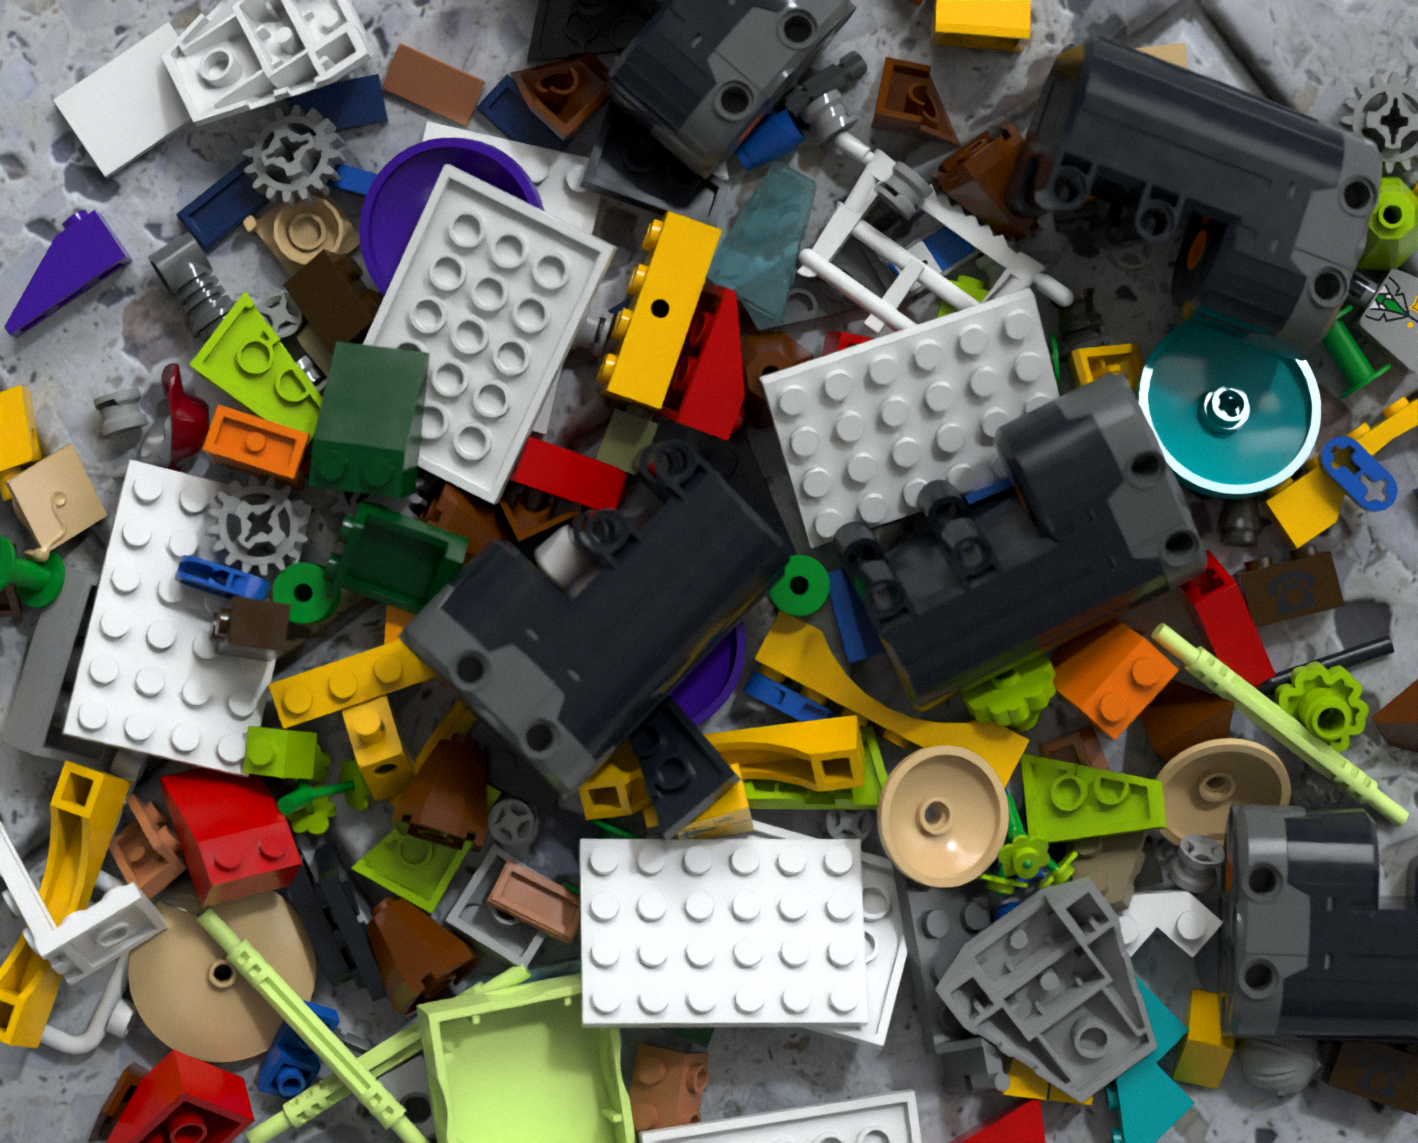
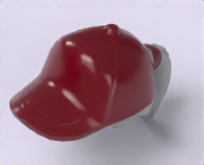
(178, 429)

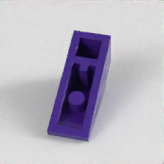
(72, 265)

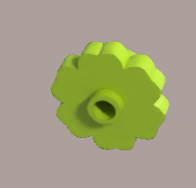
(1014, 696)
(1325, 703)

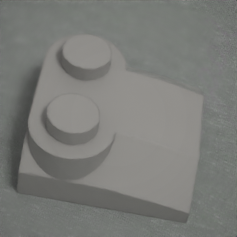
(488, 928)

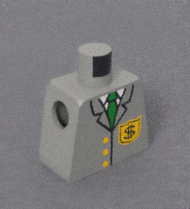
(1388, 316)

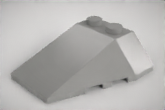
(1054, 989)

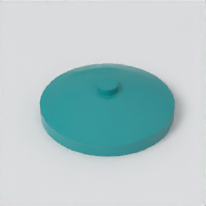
(1228, 411)

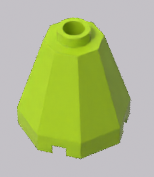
(1397, 239)

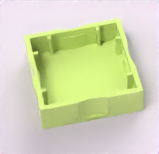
(523, 1068)

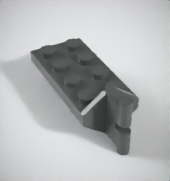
(935, 930)

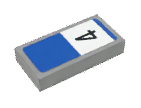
(938, 249)

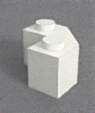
(1173, 913)

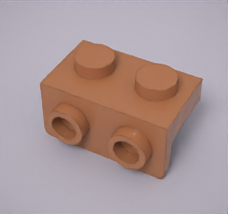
(147, 849)
(666, 1087)

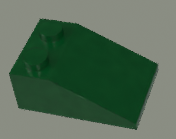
(370, 421)

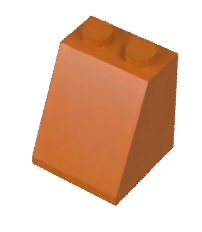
(1110, 675)

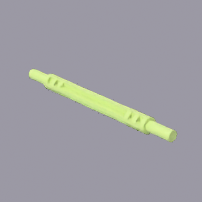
(1280, 725)
(311, 1029)
(377, 1061)

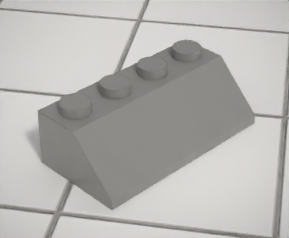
(49, 678)

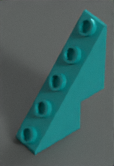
(1144, 1095)

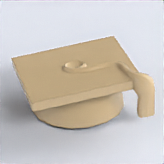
(303, 232)
(54, 501)

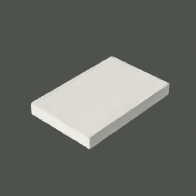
(126, 104)

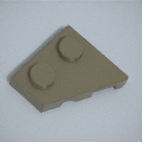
(1110, 864)

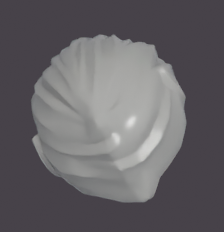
(1279, 1064)

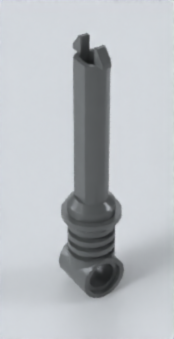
(186, 273)

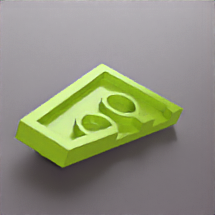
(257, 371)
(784, 795)
(1087, 802)
(415, 866)

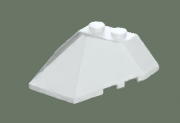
(263, 53)

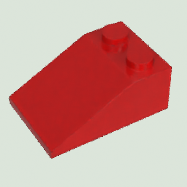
(708, 375)
(230, 834)
(185, 1104)

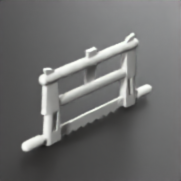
(848, 221)

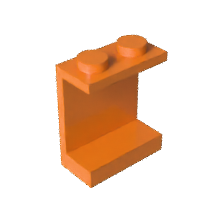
(257, 447)

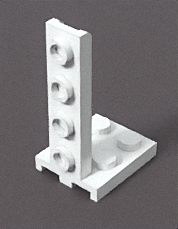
(86, 937)

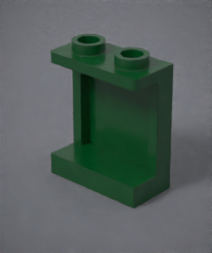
(393, 558)

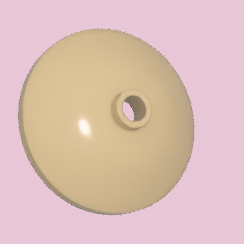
(1211, 778)
(966, 820)

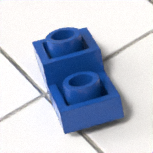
(290, 1061)

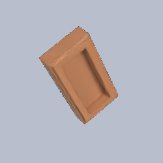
(536, 901)

